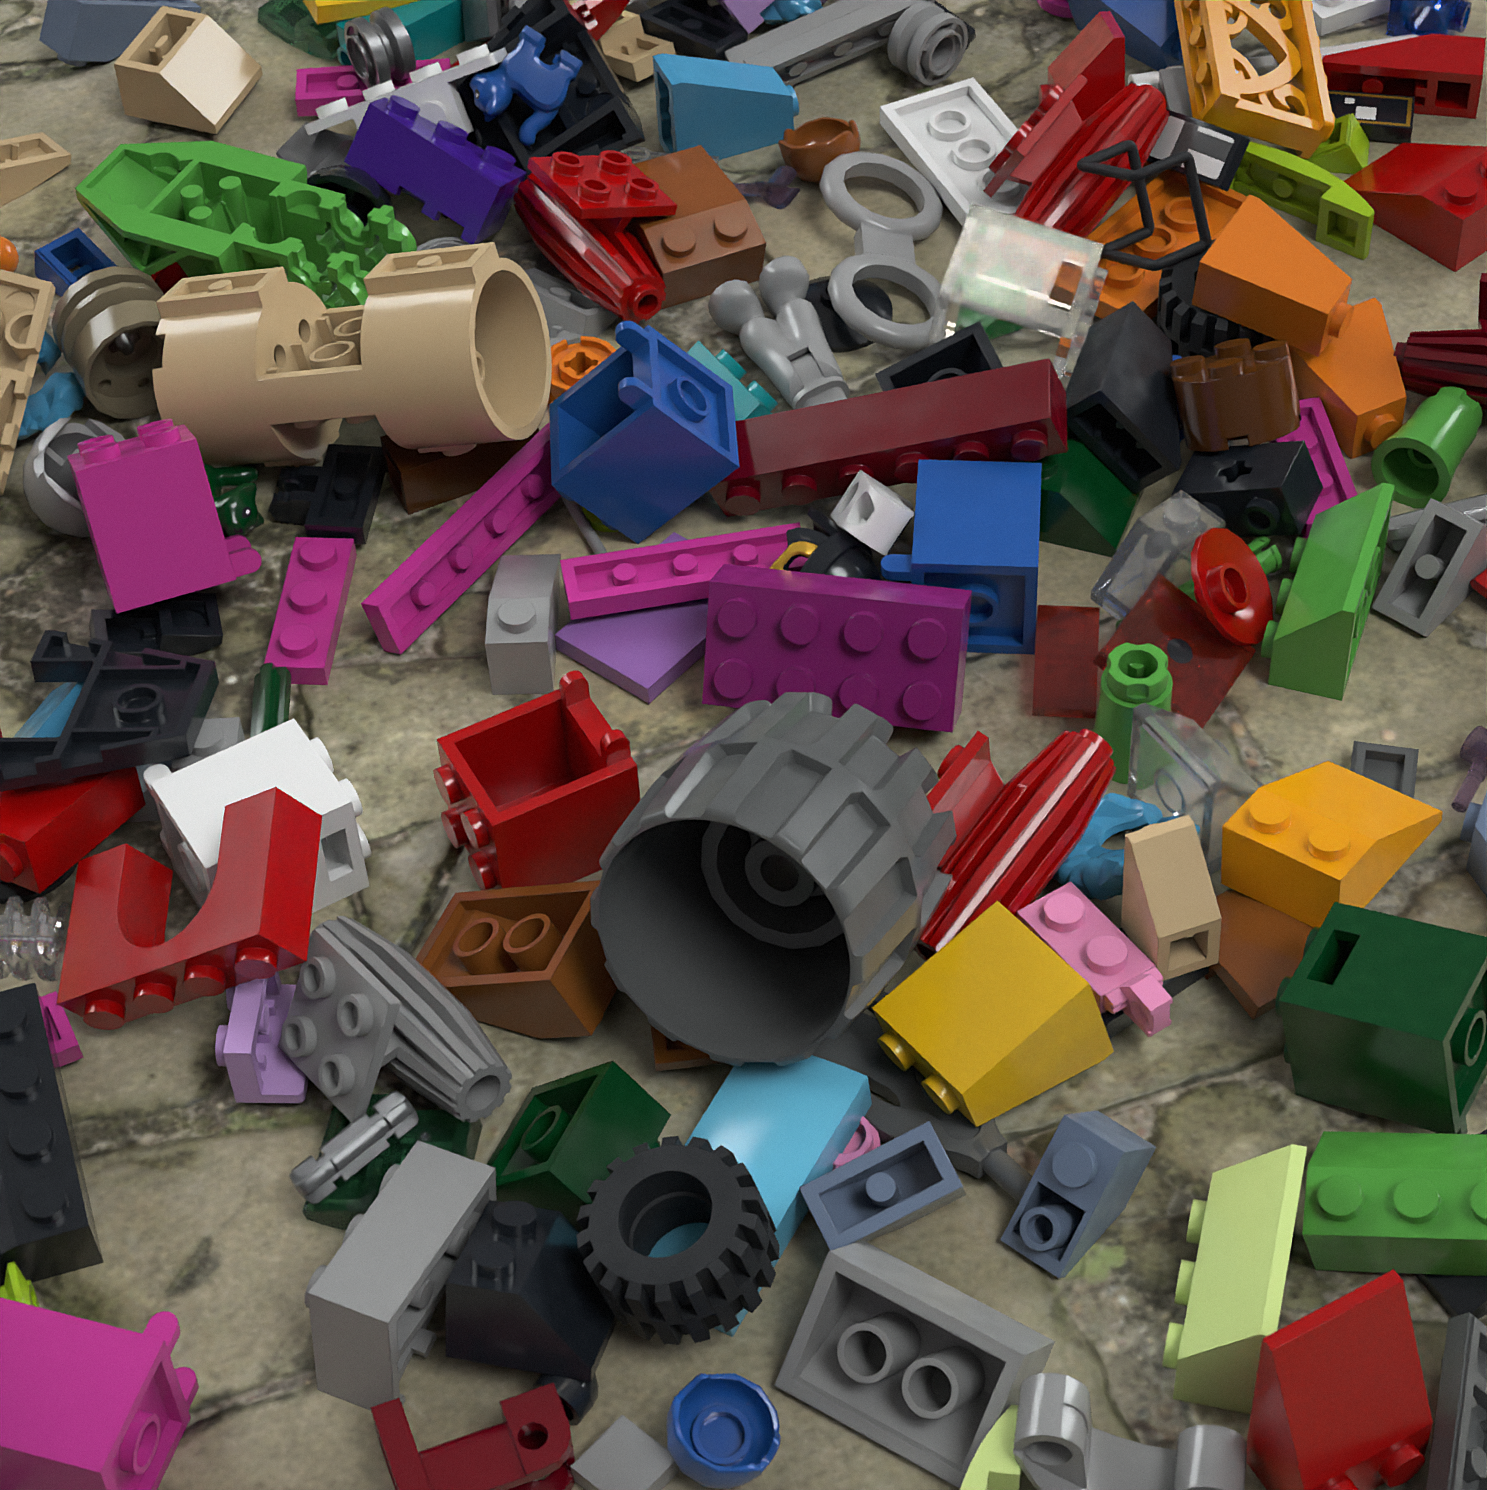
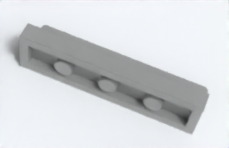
(822, 38)

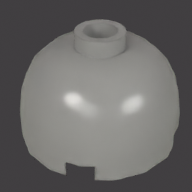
(49, 479)

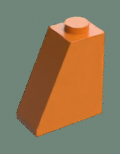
(1273, 281)
(1356, 381)

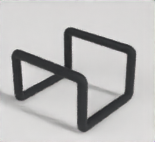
(1137, 174)

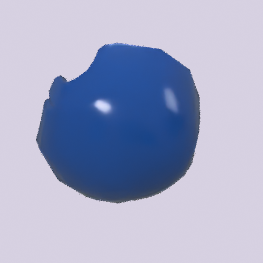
(722, 1430)

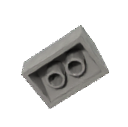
(908, 1359)

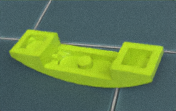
(1308, 193)

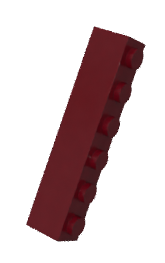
(820, 448)

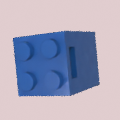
(642, 434)
(980, 535)

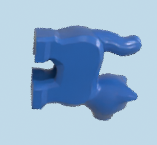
(536, 83)

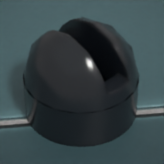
(575, 1395)

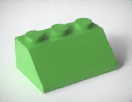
(1329, 596)
(1398, 1203)

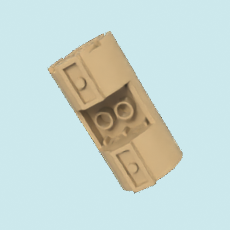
(438, 354)

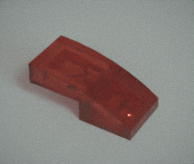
(1063, 661)

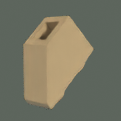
(1170, 898)

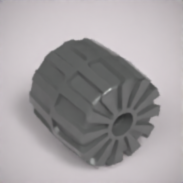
(773, 880)

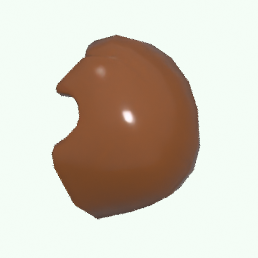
(817, 144)

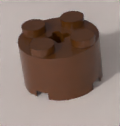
(1236, 394)

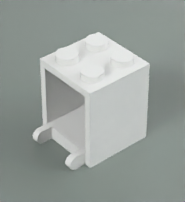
(283, 757)

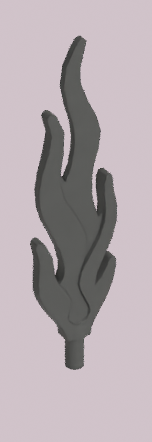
(968, 1147)

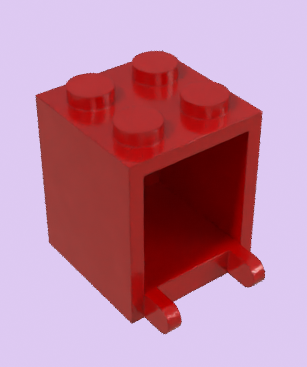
(537, 789)

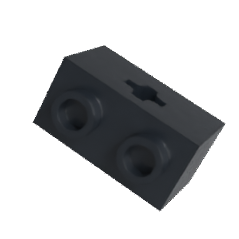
(1255, 487)

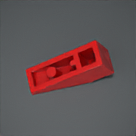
(1434, 68)

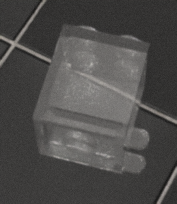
(1007, 276)

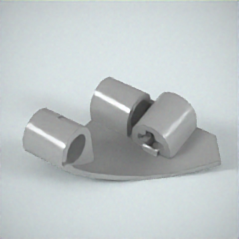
(1065, 1452)

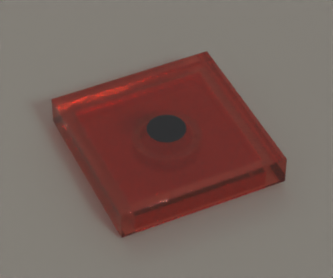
(1198, 655)

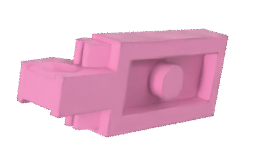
(1102, 955)

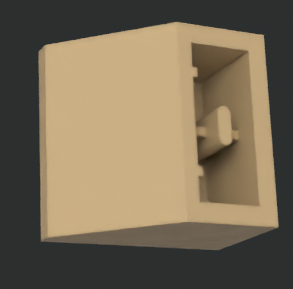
(185, 72)

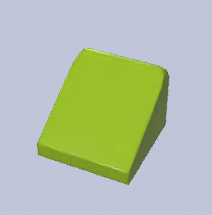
(1345, 149)

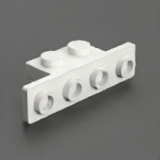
(430, 90)

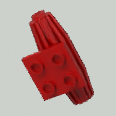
(1055, 139)
(578, 222)
(1015, 832)

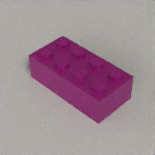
(841, 637)

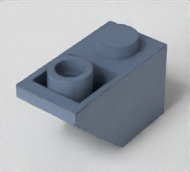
(1077, 1190)

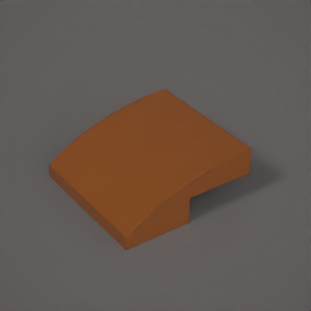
(1256, 950)

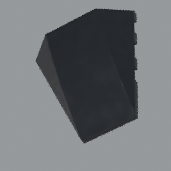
(595, 109)

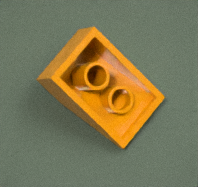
(1321, 841)

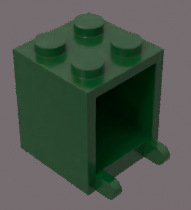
(1388, 1018)

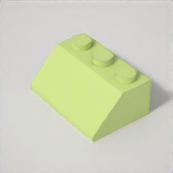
(1236, 1280)

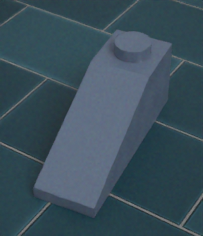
(99, 28)

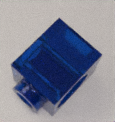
(1427, 17)

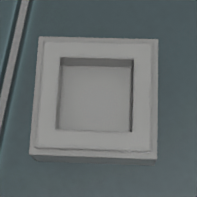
(624, 1461)

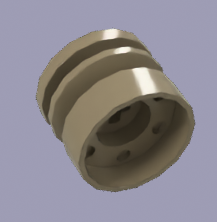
(110, 339)

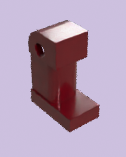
(501, 1457)

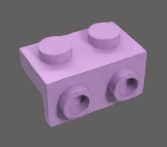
(251, 1040)

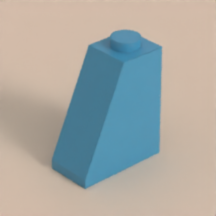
(720, 105)

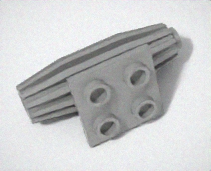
(377, 1006)

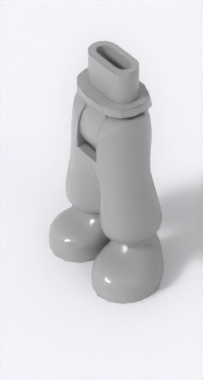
(793, 345)

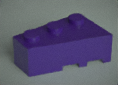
(436, 167)

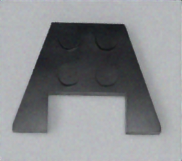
(124, 717)

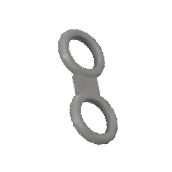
(882, 246)

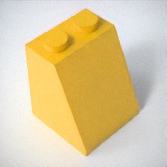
(992, 1019)

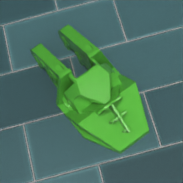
(235, 213)

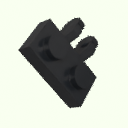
(335, 497)

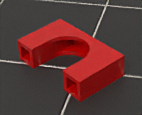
(60, 822)
(245, 931)

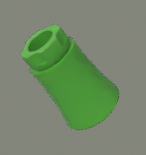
(1428, 448)
(1132, 677)

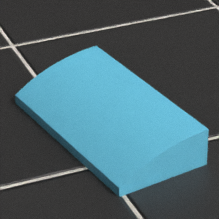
(786, 1132)

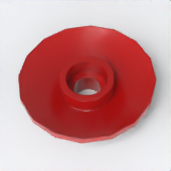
(1231, 586)

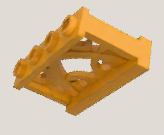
(1241, 98)

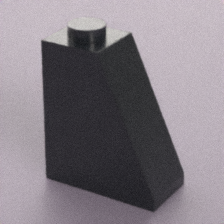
(1126, 399)

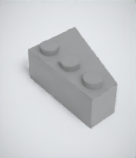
(392, 1272)

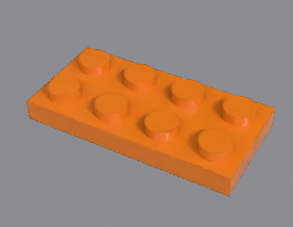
(1173, 230)

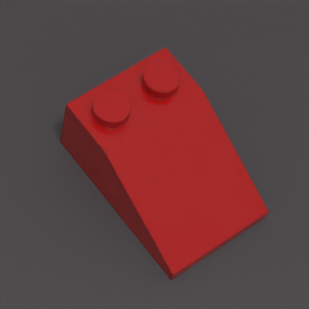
(1430, 199)
(1342, 1396)

